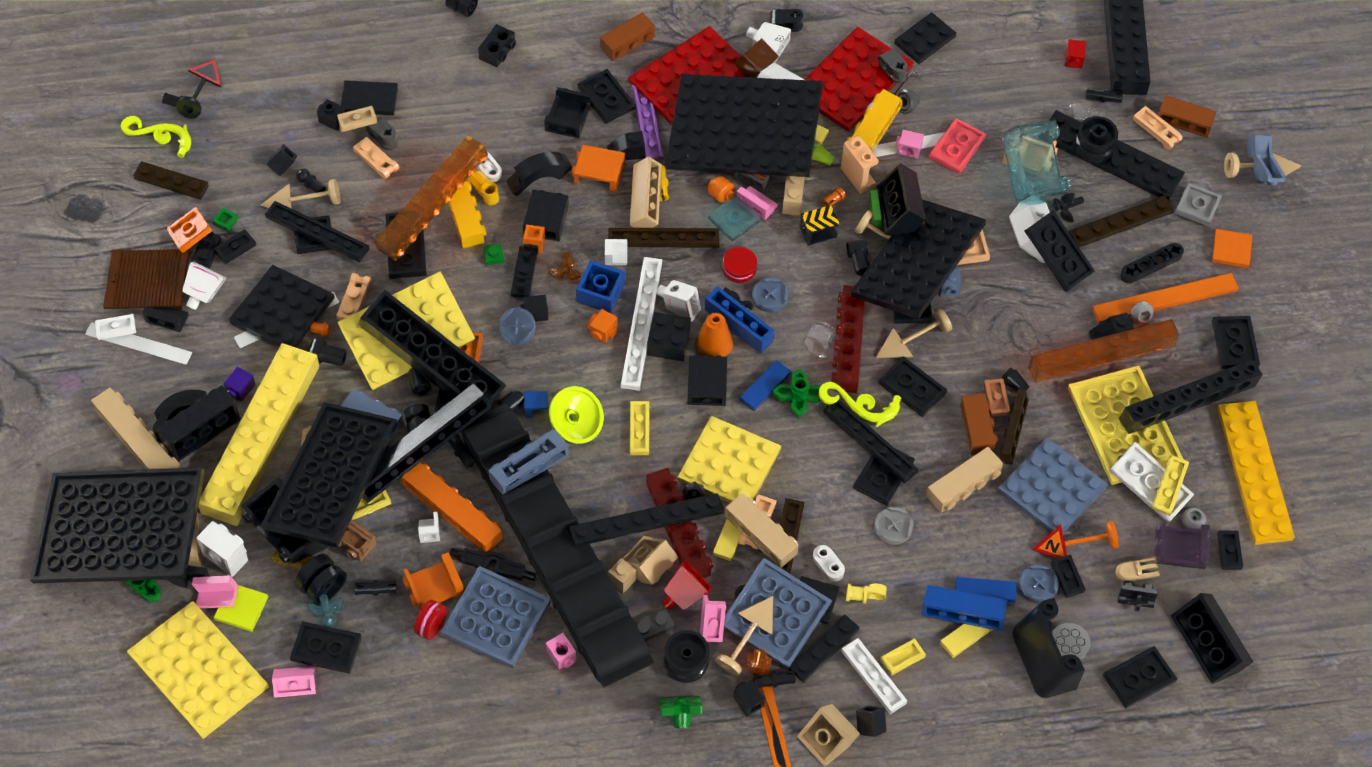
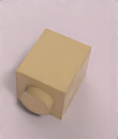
(622, 575)

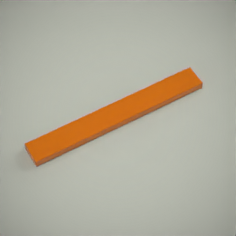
(1170, 296)

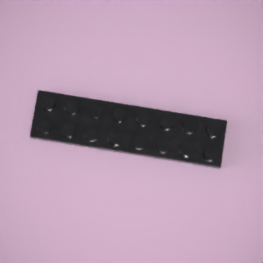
(1125, 162)

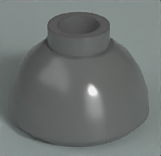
(909, 100)

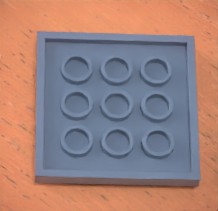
(1052, 487)
(795, 612)
(496, 617)

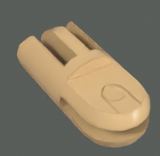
(1133, 570)

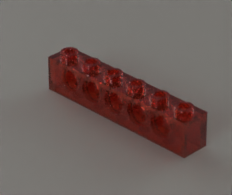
(848, 380)
(664, 480)

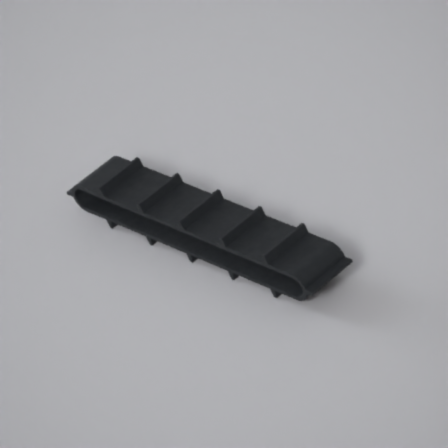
(569, 573)

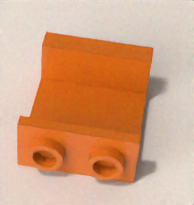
(599, 165)
(434, 583)

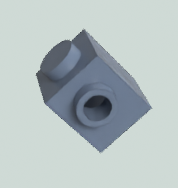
(952, 284)

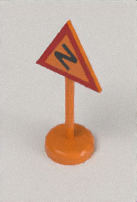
(1055, 546)

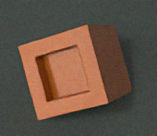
(535, 236)

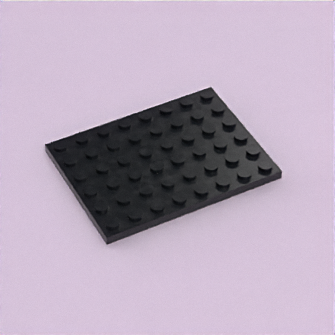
(744, 125)
(118, 525)

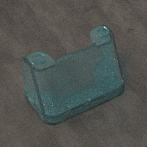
(1034, 161)

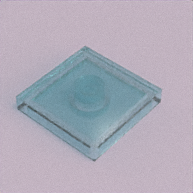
(734, 218)

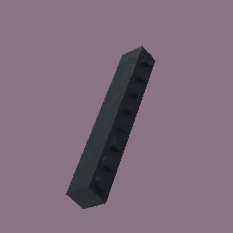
(426, 439)

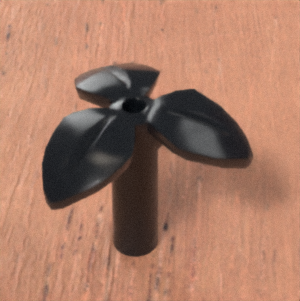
(1067, 202)

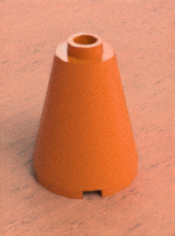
(714, 337)

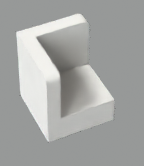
(615, 251)
(429, 529)

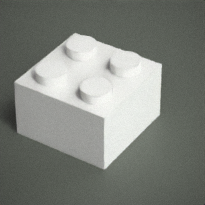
(222, 548)

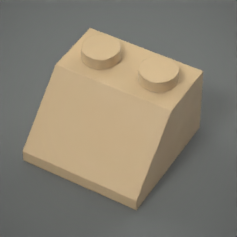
(651, 559)
(828, 734)

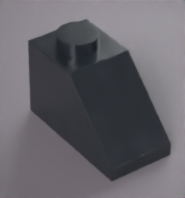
(631, 144)
(1112, 325)

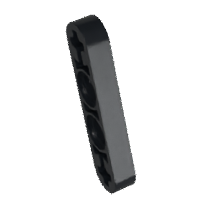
(1152, 263)

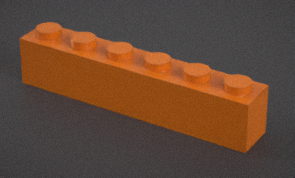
(452, 507)

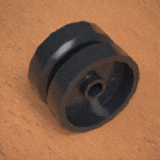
(1096, 139)
(320, 577)
(686, 656)

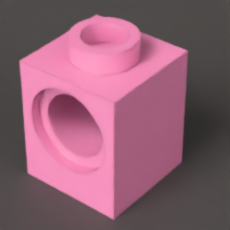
(909, 144)
(557, 644)

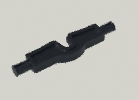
(503, 566)

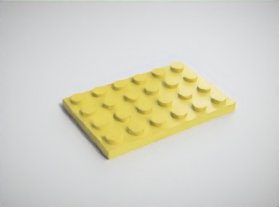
(430, 301)
(1100, 406)
(197, 669)

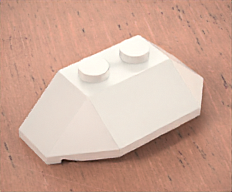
(1023, 217)

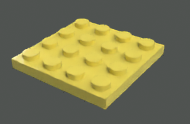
(729, 461)

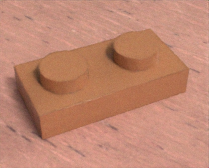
(997, 396)

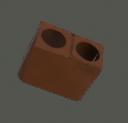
(756, 59)

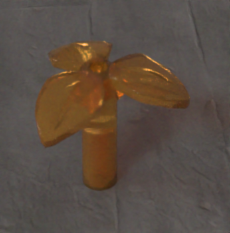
(567, 263)

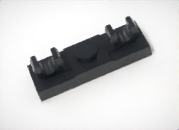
(204, 252)
(524, 271)

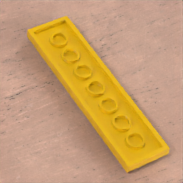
(1255, 473)

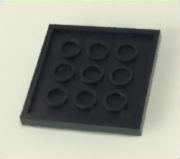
(281, 308)

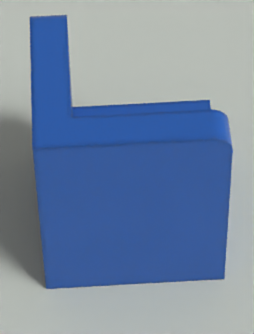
(535, 401)

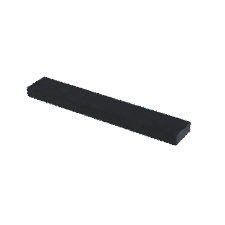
(317, 231)
(871, 441)

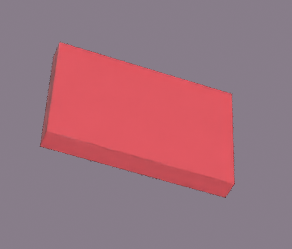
(957, 146)

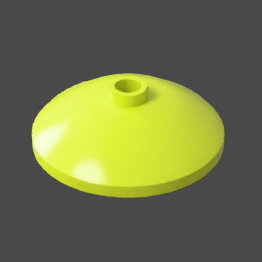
(584, 409)

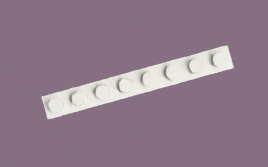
(641, 324)

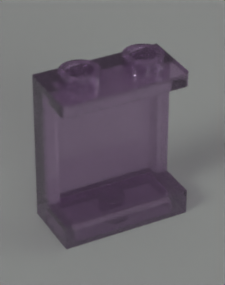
(1182, 546)

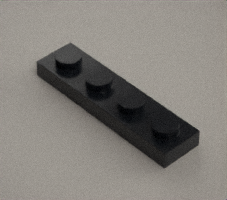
(824, 648)

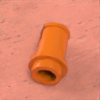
(837, 195)
(321, 329)

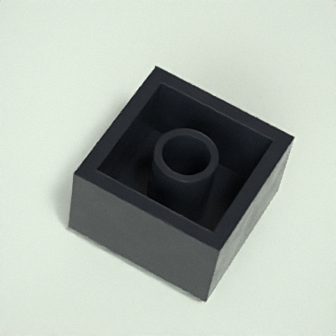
(668, 336)

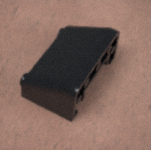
(290, 548)
(1045, 666)

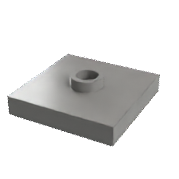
(1198, 204)

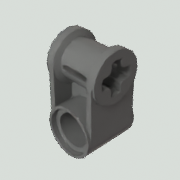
(893, 65)
(383, 133)

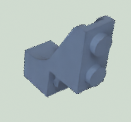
(1265, 165)

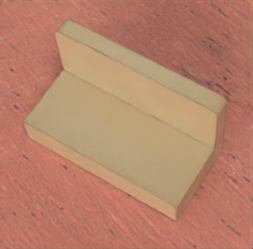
(356, 119)

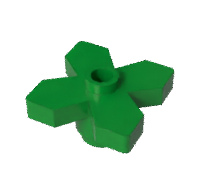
(798, 392)
(681, 709)

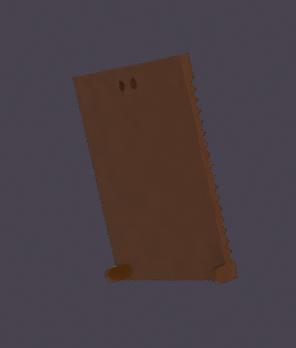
(146, 279)

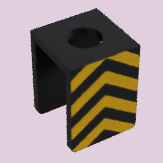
(819, 225)

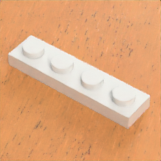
(874, 676)

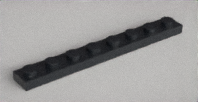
(645, 520)

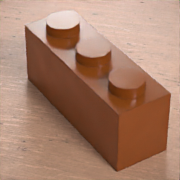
(627, 36)
(1187, 116)
(978, 423)

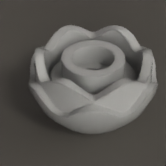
(1138, 309)
(1189, 522)

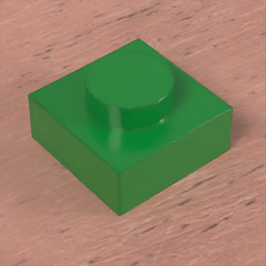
(225, 219)
(493, 254)

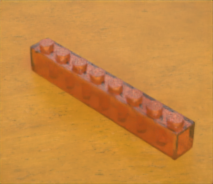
(431, 198)
(1103, 350)

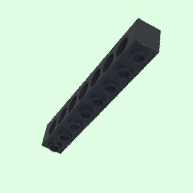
(1190, 396)

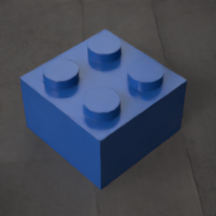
(600, 286)

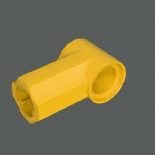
(485, 188)

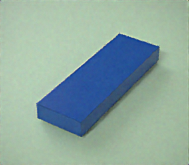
(764, 385)
(987, 587)

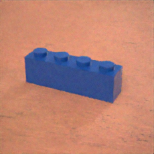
(740, 320)
(964, 607)

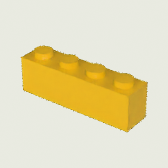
(878, 118)
(466, 217)

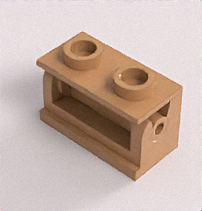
(357, 541)

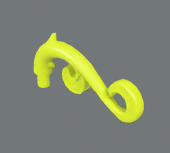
(159, 129)
(857, 407)

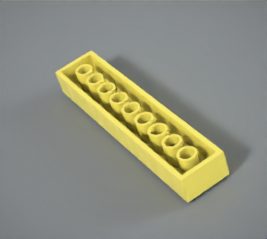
(258, 434)

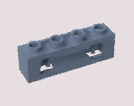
(528, 462)

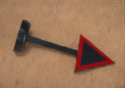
(189, 106)

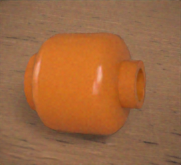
(721, 189)

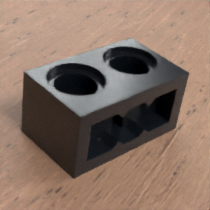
(497, 45)

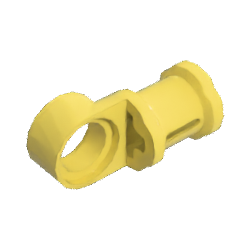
(873, 591)

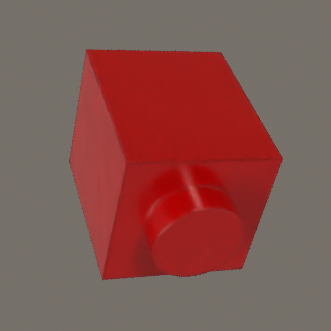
(1075, 53)

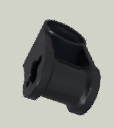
(786, 18)

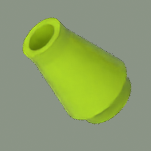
(822, 155)

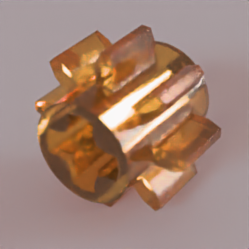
(758, 661)

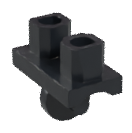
(1137, 596)

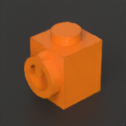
(603, 326)

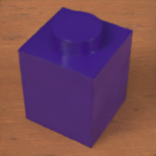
(239, 383)

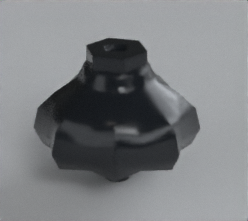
(693, 490)

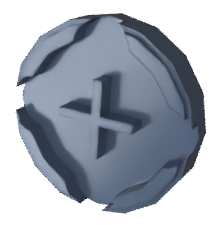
(770, 295)
(517, 326)
(1038, 583)

